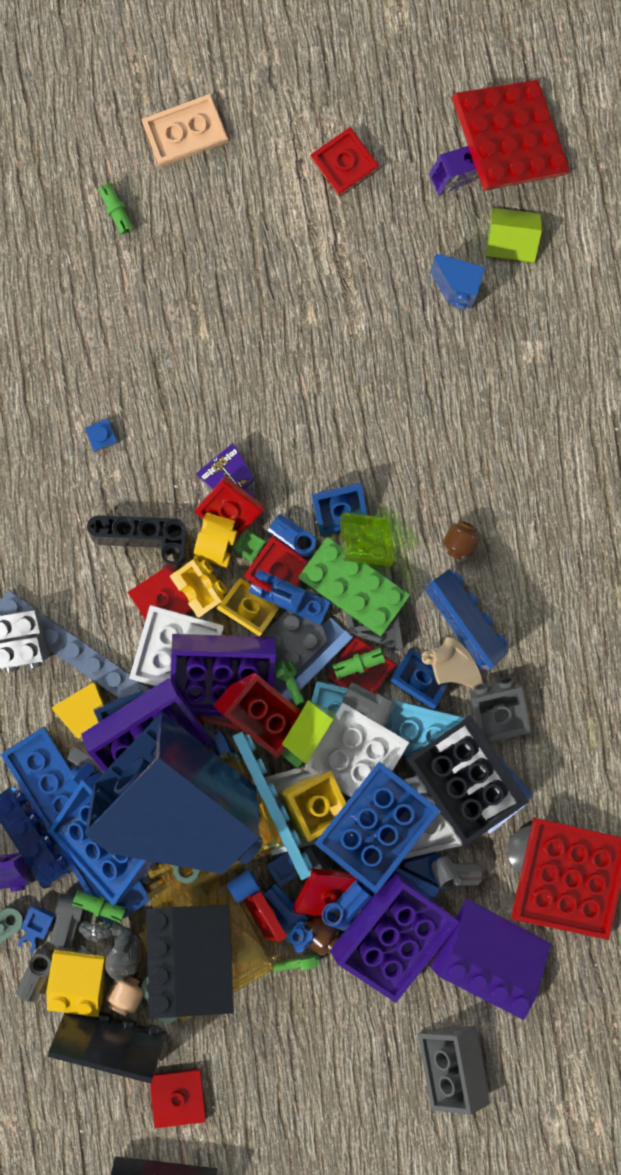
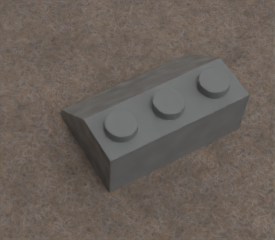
(454, 1069)

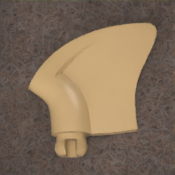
(453, 664)

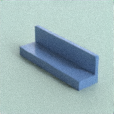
(336, 638)

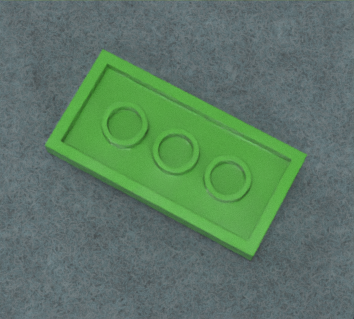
(354, 587)

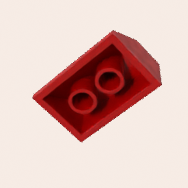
(259, 712)

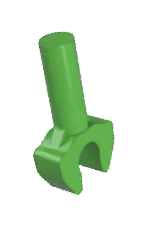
(287, 672)
(305, 962)

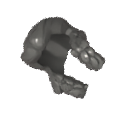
(125, 955)

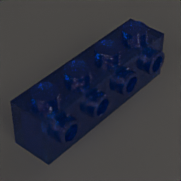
(31, 839)

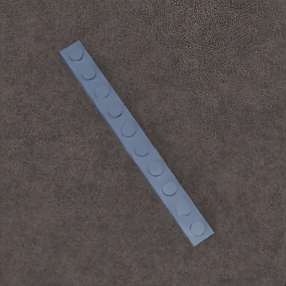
(80, 654)

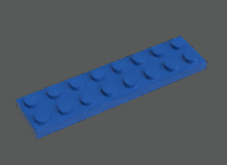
(41, 775)

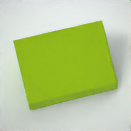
(513, 235)
(308, 730)

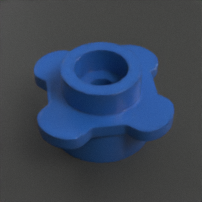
(306, 937)

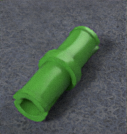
(115, 208)
(358, 663)
(98, 906)

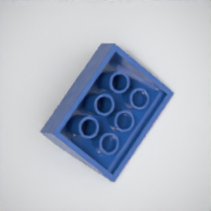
(466, 620)
(377, 827)
(109, 872)

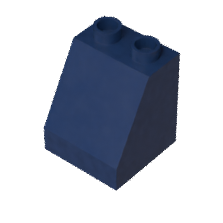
(175, 803)

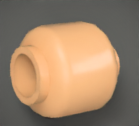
(124, 996)

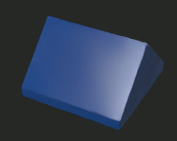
(332, 503)
(418, 679)

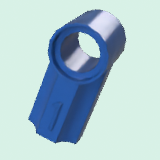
(291, 535)
(243, 885)
(348, 905)
(283, 908)

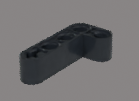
(136, 537)

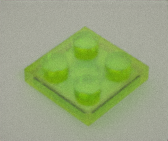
(366, 539)

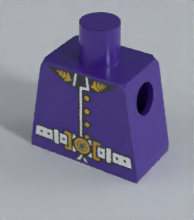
(453, 170)
(228, 464)

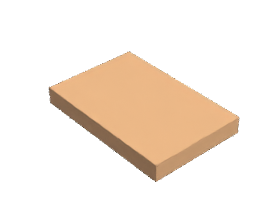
(185, 130)

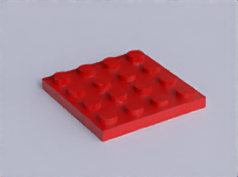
(510, 134)
(569, 879)

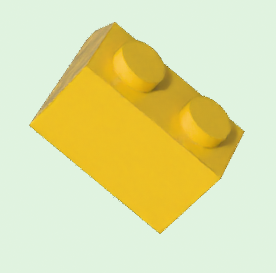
(312, 804)
(76, 983)

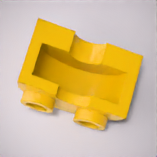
(214, 540)
(199, 586)

